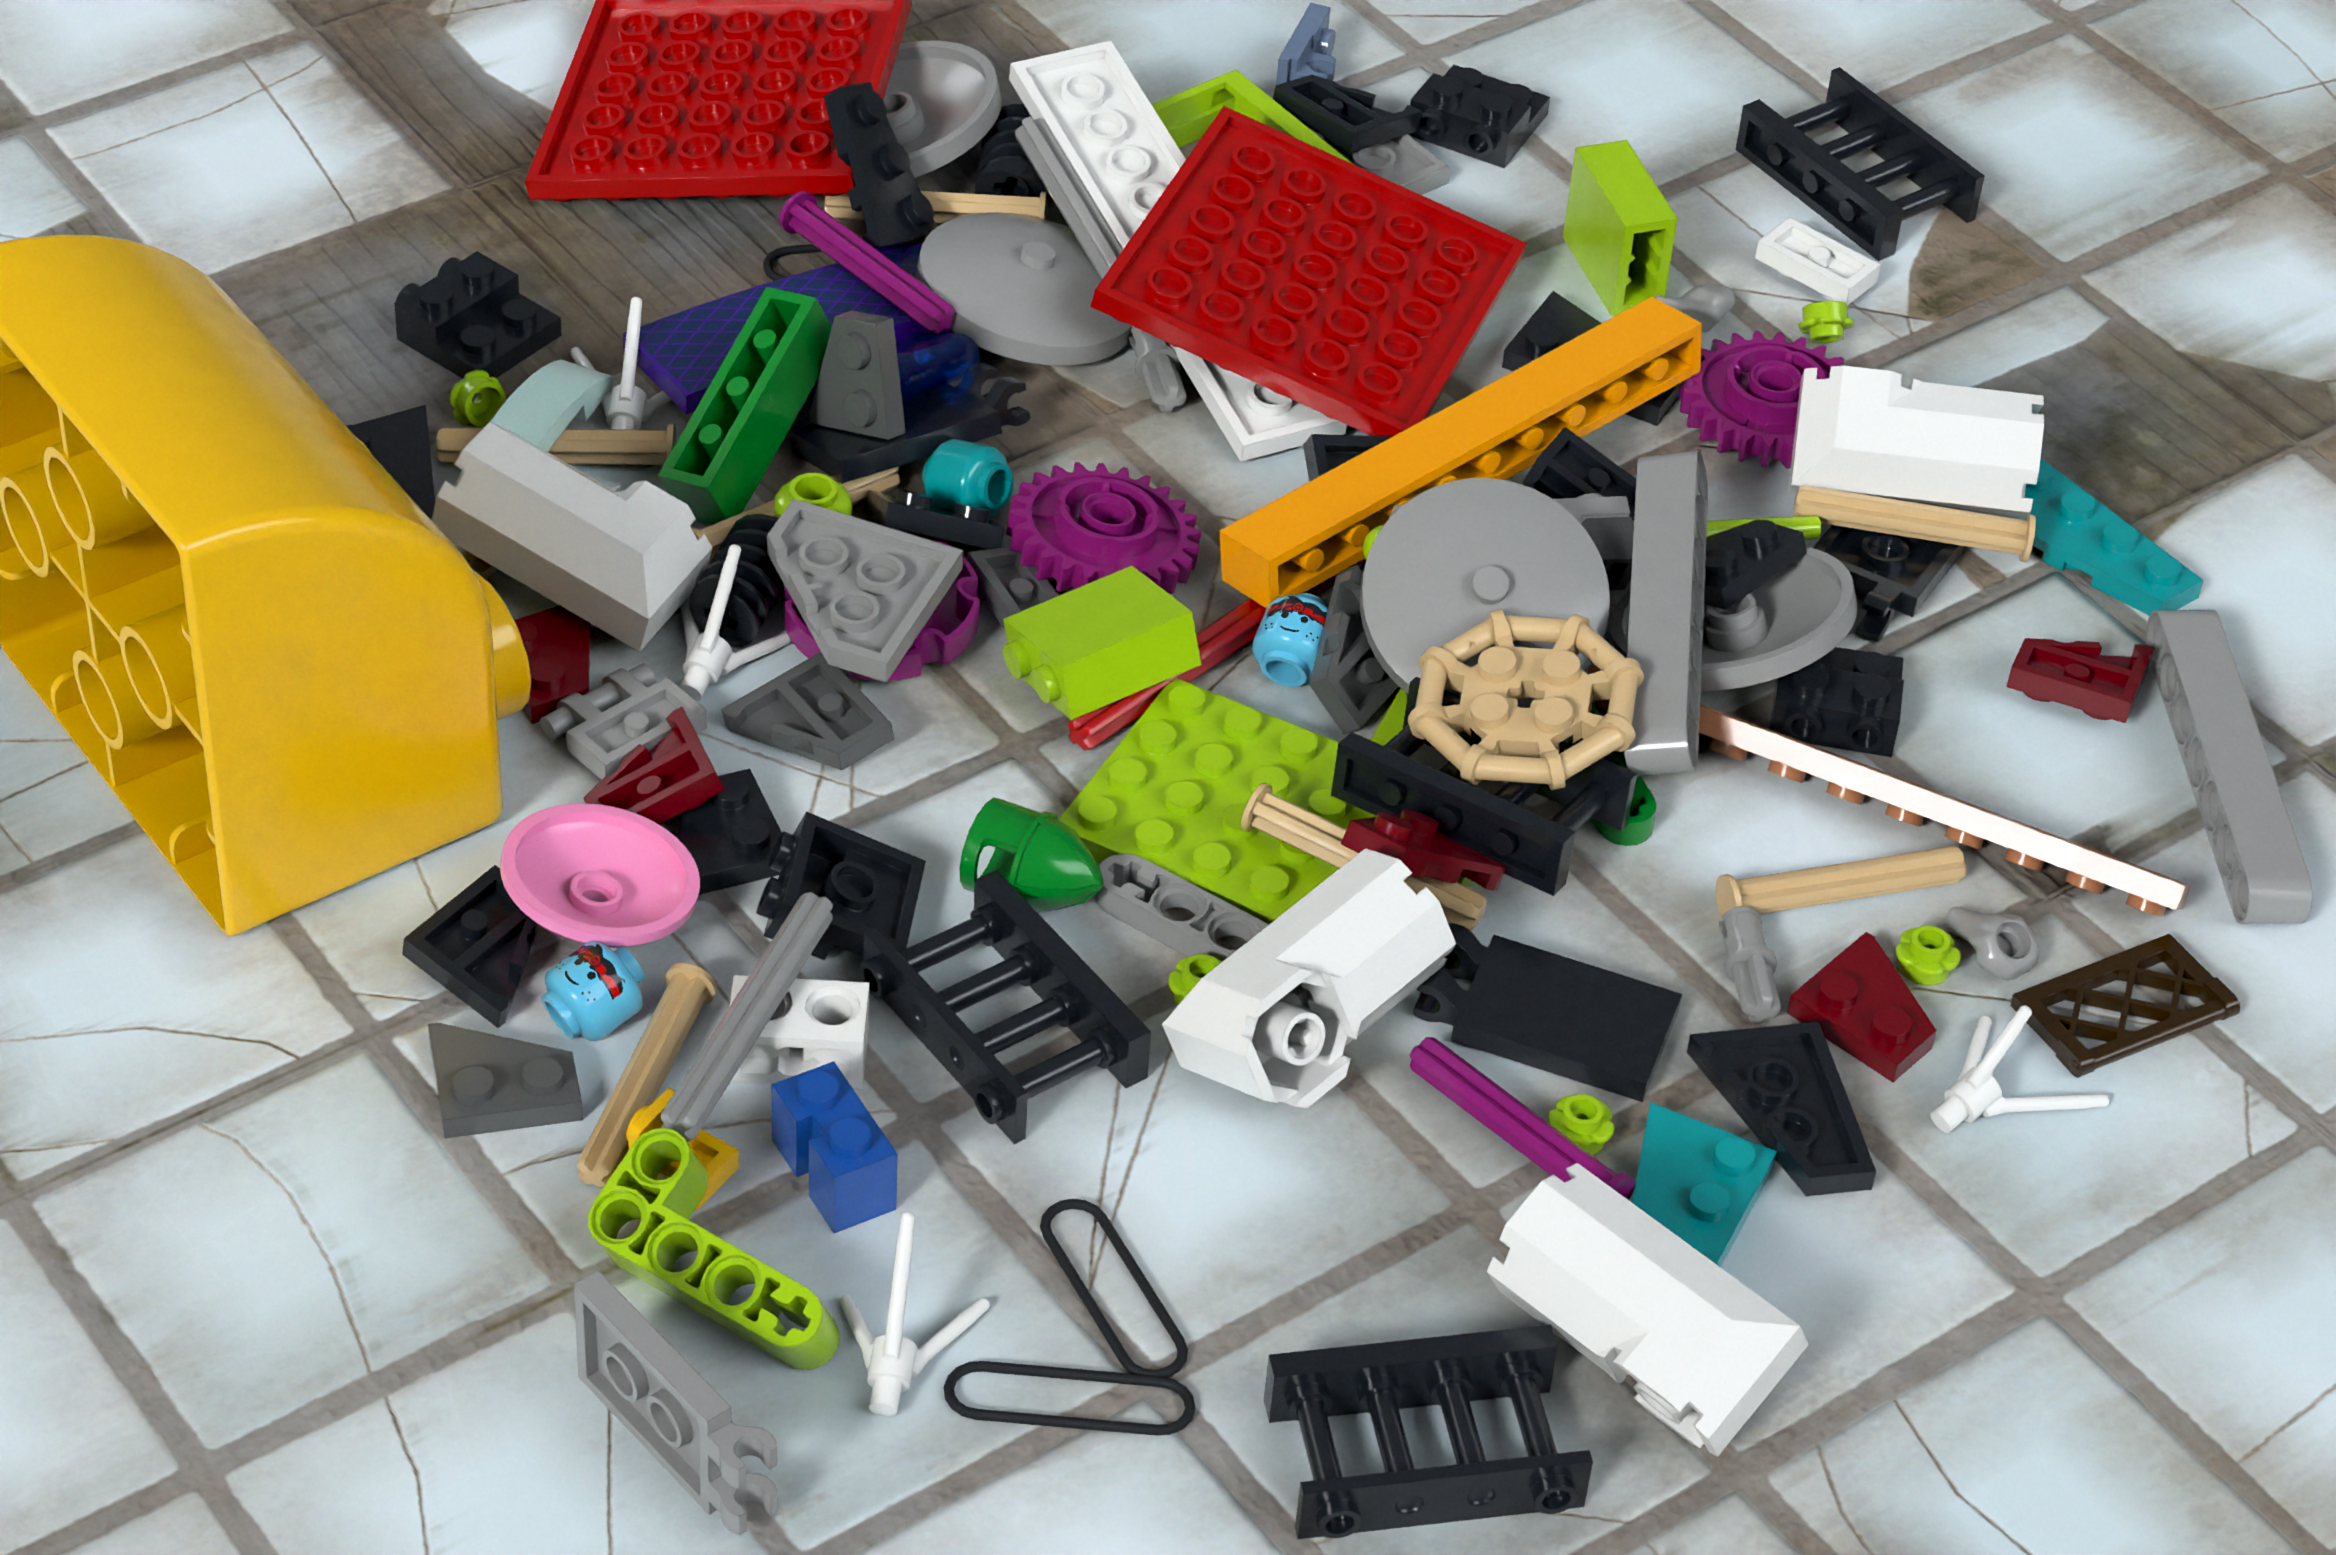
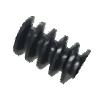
(1002, 161)
(754, 584)

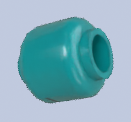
(968, 475)

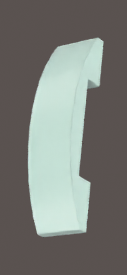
(550, 401)

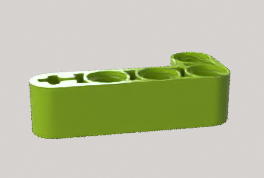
(719, 1266)

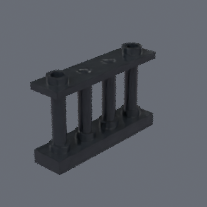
(1851, 198)
(1494, 825)
(1034, 958)
(1418, 1374)

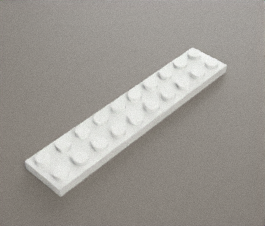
(1125, 167)

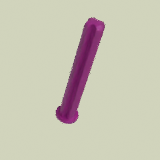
(805, 217)
(1508, 1116)

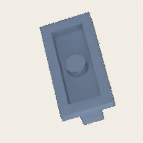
(1309, 47)

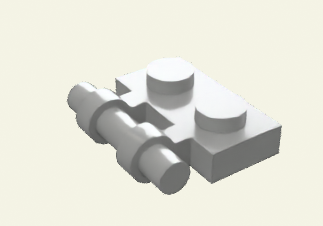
(619, 717)

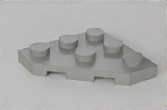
(860, 584)

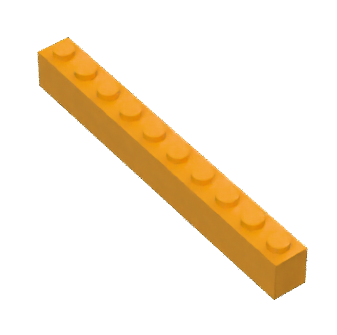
(1484, 435)

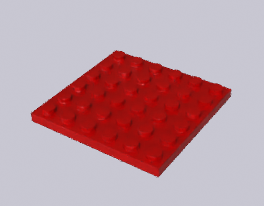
(711, 97)
(1310, 276)

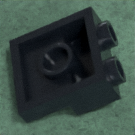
(1478, 114)
(473, 318)
(1842, 702)
(859, 876)

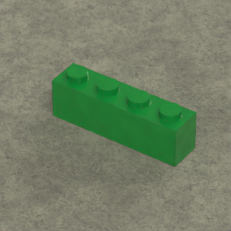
(748, 406)

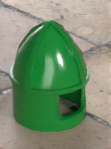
(1033, 853)

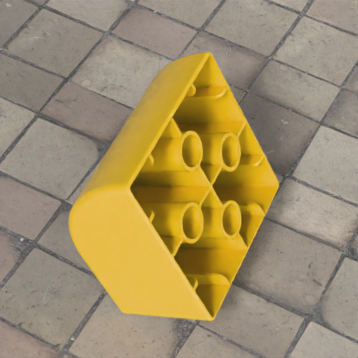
(232, 590)

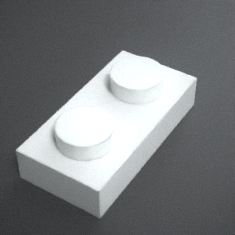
(1817, 261)

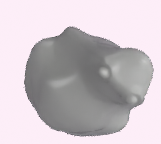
(1704, 303)
(2001, 941)

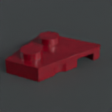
(557, 658)
(2080, 676)
(662, 781)
(1422, 849)
(1866, 1009)

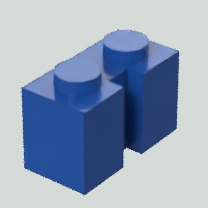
(833, 1137)

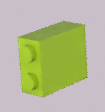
(1618, 225)
(1101, 642)

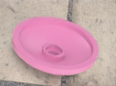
(599, 875)

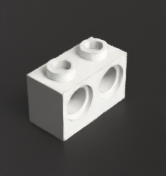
(809, 1029)

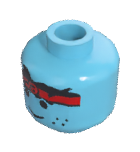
(1290, 638)
(593, 991)

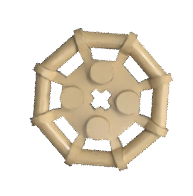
(1525, 741)

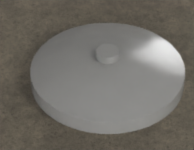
(940, 101)
(1020, 288)
(1470, 553)
(1773, 628)

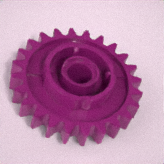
(1751, 394)
(1099, 523)

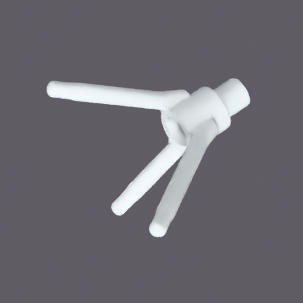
(627, 404)
(709, 653)
(1979, 1092)
(891, 1357)

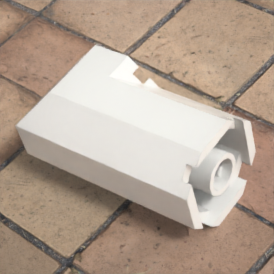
(1917, 442)
(593, 549)
(1312, 983)
(1645, 1307)

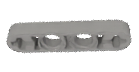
(1140, 892)

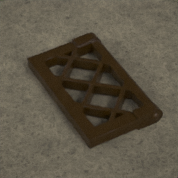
(2127, 966)

